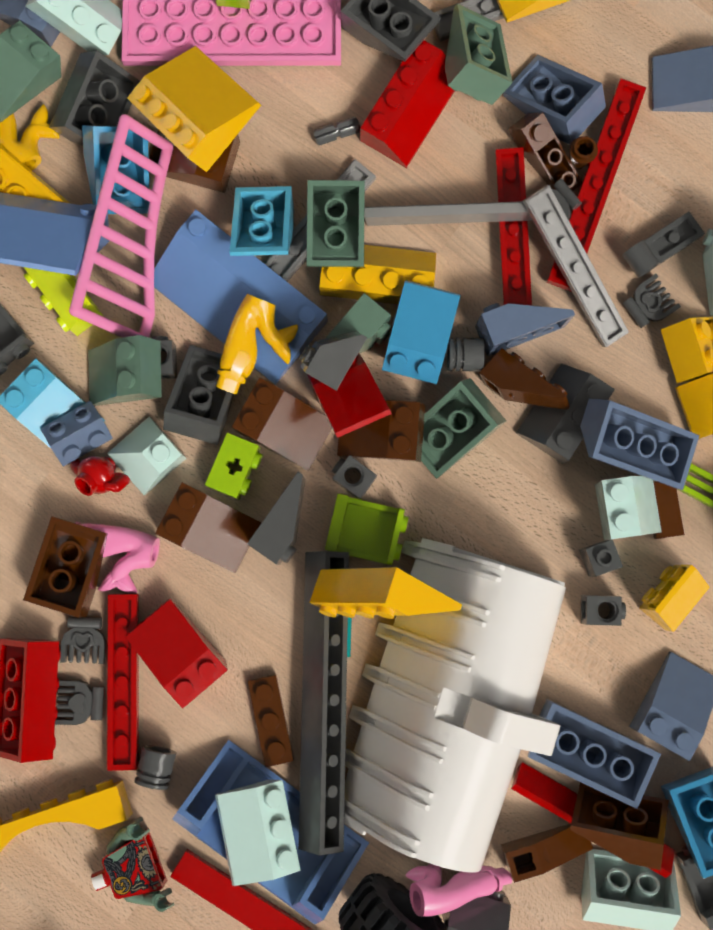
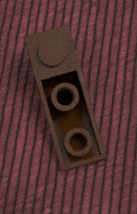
(544, 150)
(518, 383)
(543, 852)

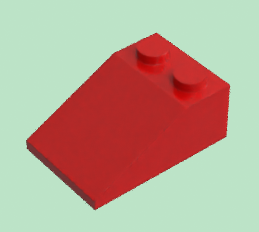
(354, 402)
(177, 653)

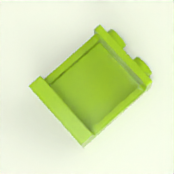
(366, 530)

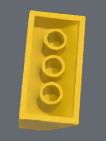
(381, 276)

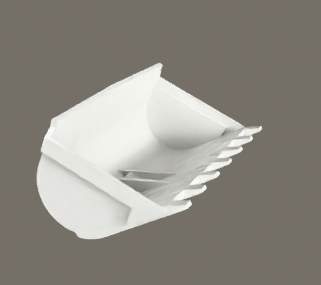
(452, 708)

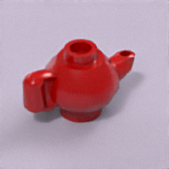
(98, 476)

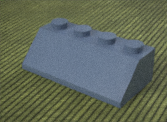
(638, 442)
(598, 755)

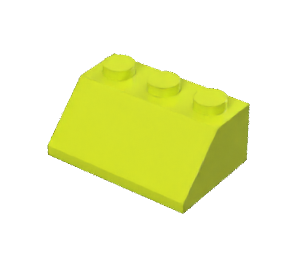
(57, 294)

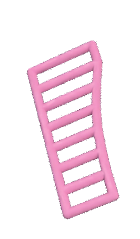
(149, 223)

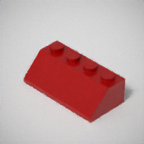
(408, 106)
(28, 698)

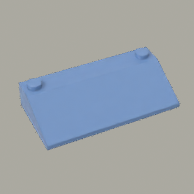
(45, 233)
(212, 284)
(321, 877)

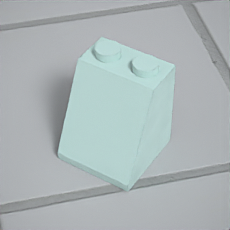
(627, 507)

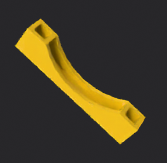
(96, 809)

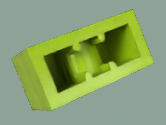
(221, 475)

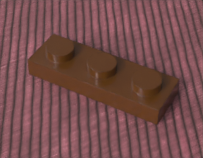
(270, 720)

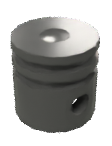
(465, 354)
(155, 767)

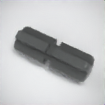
(330, 132)

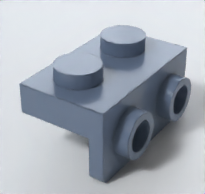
(76, 433)

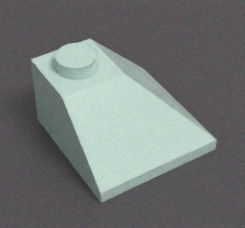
(146, 455)

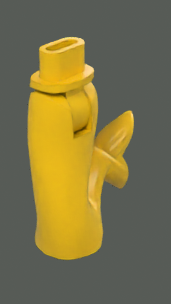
(27, 148)
(241, 346)

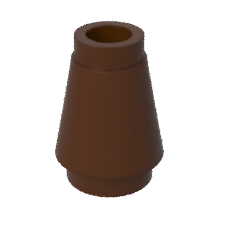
(582, 151)

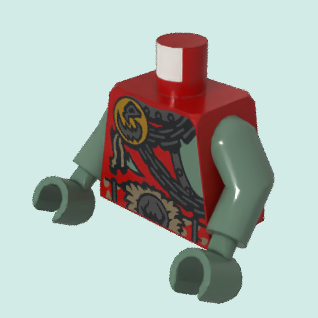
(134, 869)

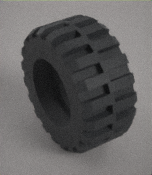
(383, 905)

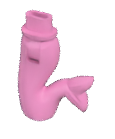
(141, 552)
(432, 899)

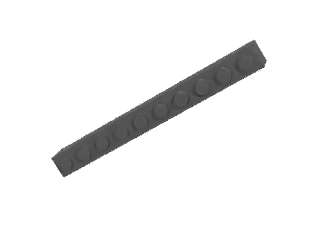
(323, 717)

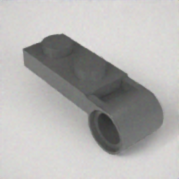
(663, 244)

